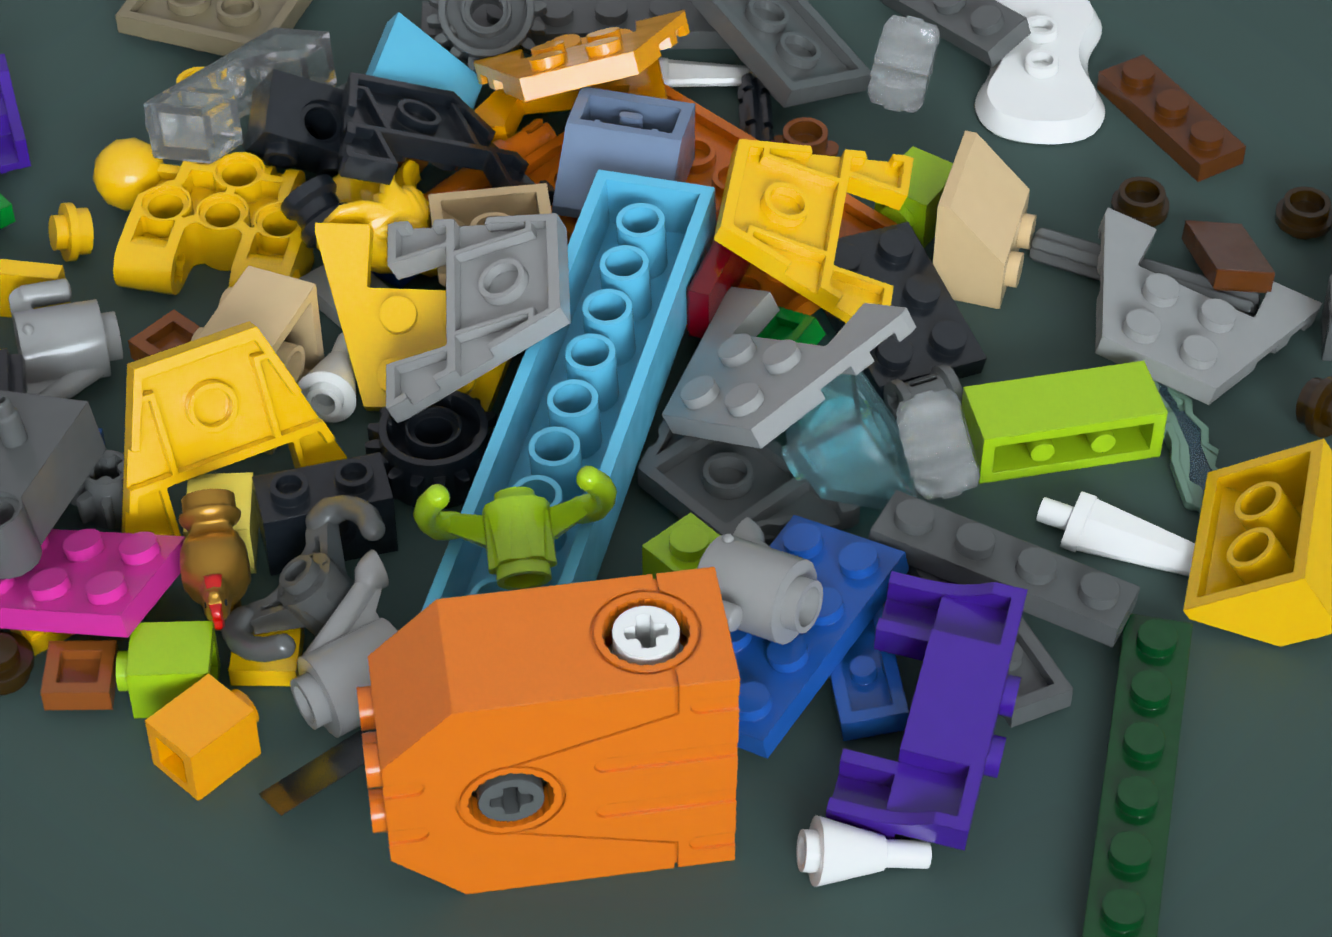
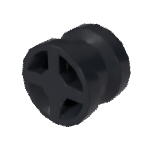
(311, 205)

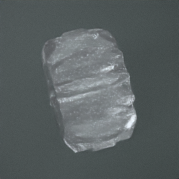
(903, 63)
(937, 444)

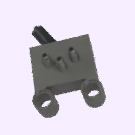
(44, 460)

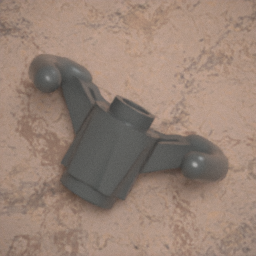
(308, 585)

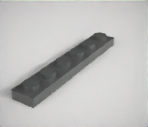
(587, 16)

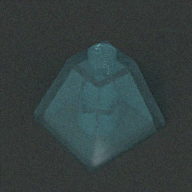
(849, 446)

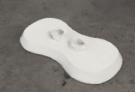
(1044, 83)

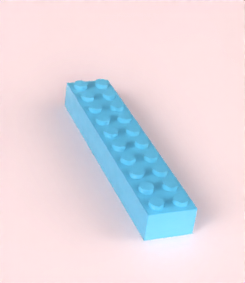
(599, 380)

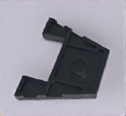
(402, 120)

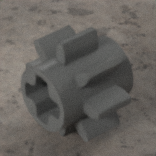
(102, 492)

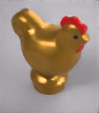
(213, 553)

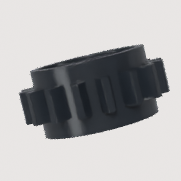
(433, 447)

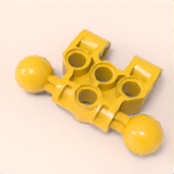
(204, 215)

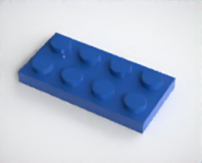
(784, 678)

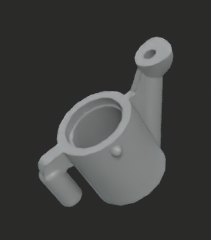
(64, 343)
(763, 587)
(339, 653)

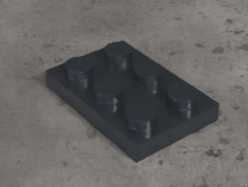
(941, 332)

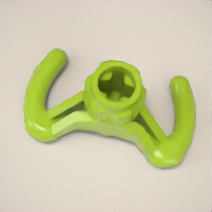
(517, 525)

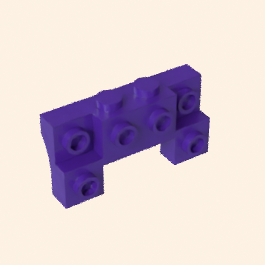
(949, 737)

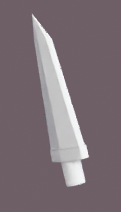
(701, 74)
(1115, 534)

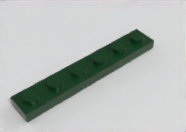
(1138, 780)

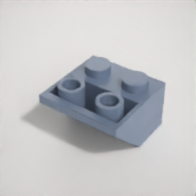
(622, 136)

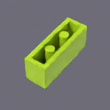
(1064, 421)

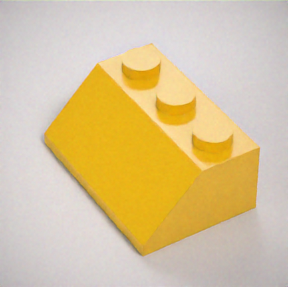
(1266, 547)

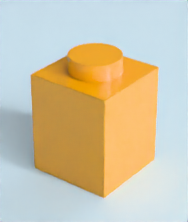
(204, 736)

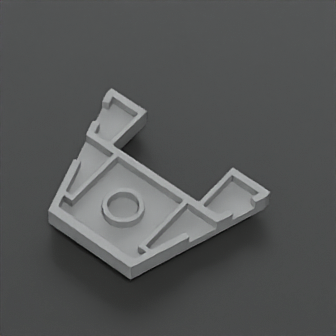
(501, 298)
(1180, 334)
(757, 387)

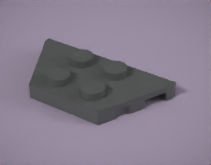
(733, 482)

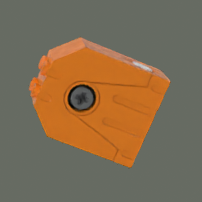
(556, 733)

